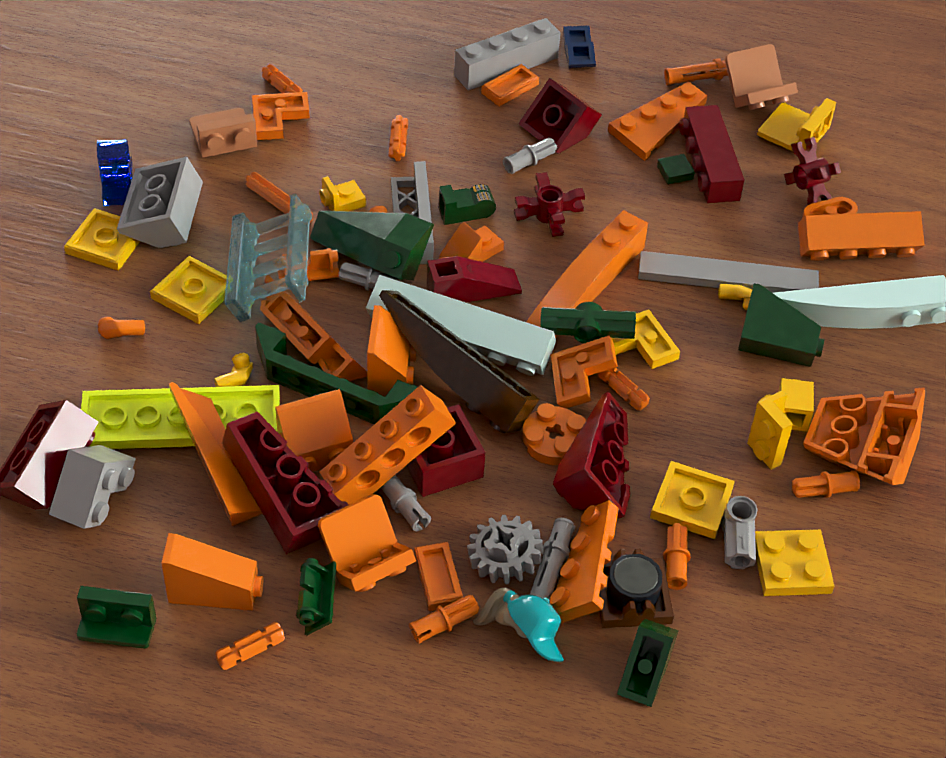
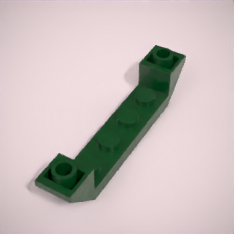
(313, 381)

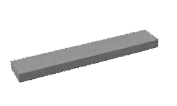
(713, 272)

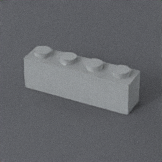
(494, 56)

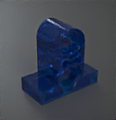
(115, 170)

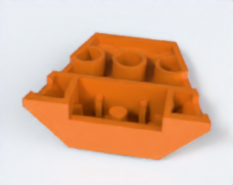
(868, 433)

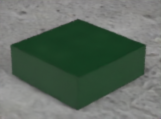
(675, 169)

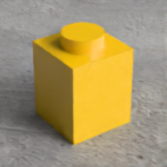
(799, 402)

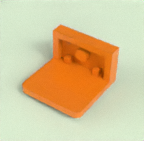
(363, 544)

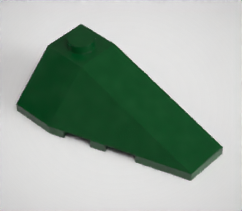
(377, 239)

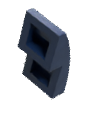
(578, 46)

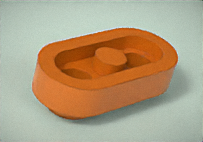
(836, 205)

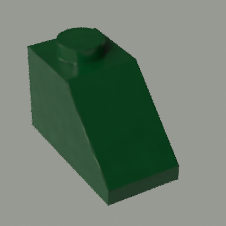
(647, 662)

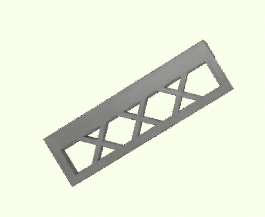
(420, 204)

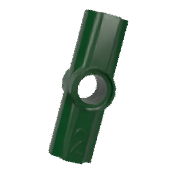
(589, 322)

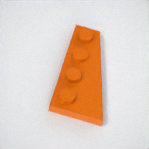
(652, 122)
(583, 572)

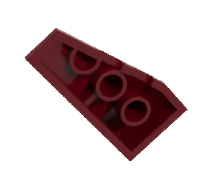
(595, 460)

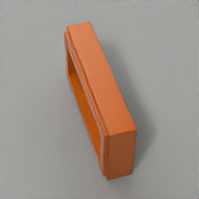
(510, 85)
(437, 575)

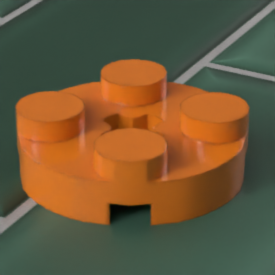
(546, 420)

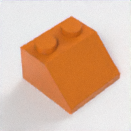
(388, 354)
(315, 428)

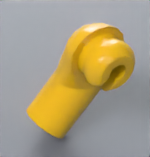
(735, 292)
(239, 373)

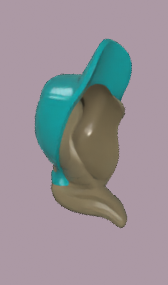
(529, 616)

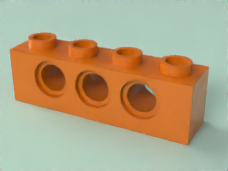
(388, 446)

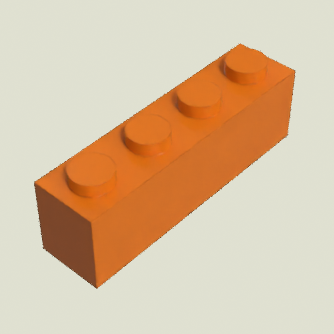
(860, 234)

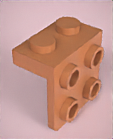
(757, 77)
(224, 131)

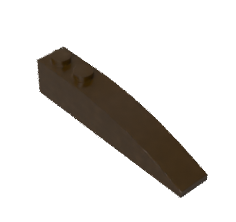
(461, 367)

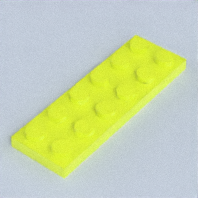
(153, 421)

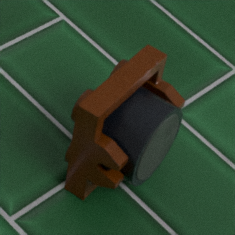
(635, 591)

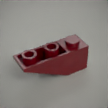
(470, 279)

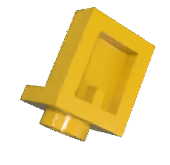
(341, 196)

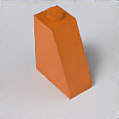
(208, 575)

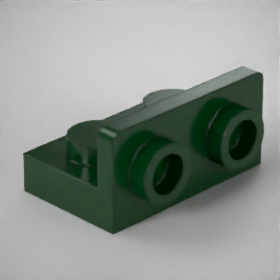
(115, 617)

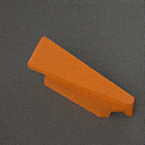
(310, 336)
(207, 435)

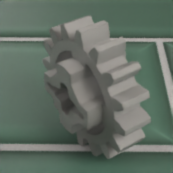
(505, 549)

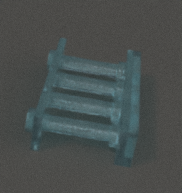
(245, 251)

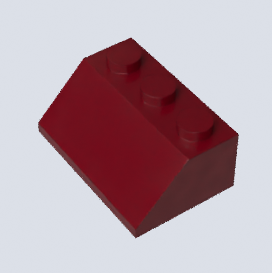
(39, 454)

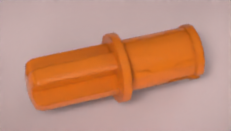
(826, 484)
(676, 556)
(444, 618)

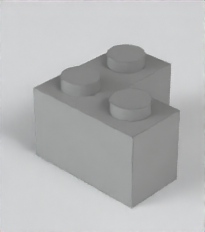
(88, 481)

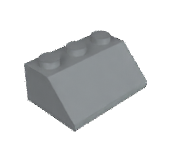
(161, 203)

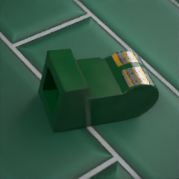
(465, 203)

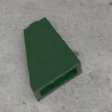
(779, 330)

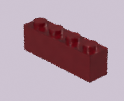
(712, 154)

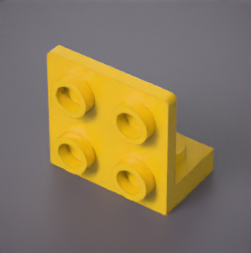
(793, 125)

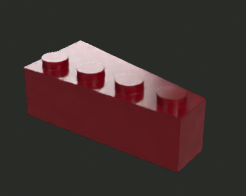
(279, 481)

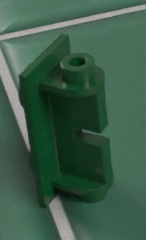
(316, 604)

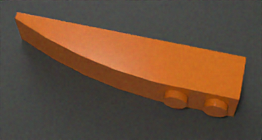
(596, 265)

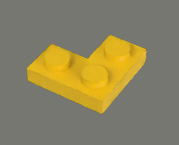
(650, 341)

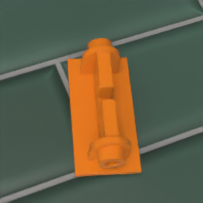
(320, 265)

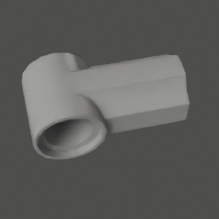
(739, 533)

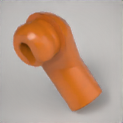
(113, 328)

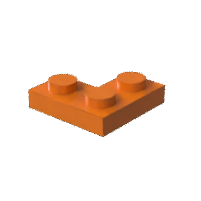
(273, 108)
(574, 366)

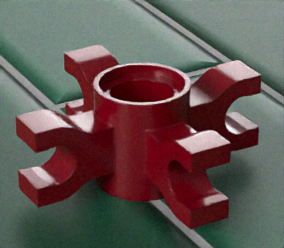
(811, 171)
(549, 204)

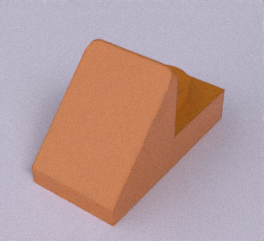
(473, 244)

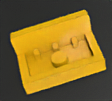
(770, 429)

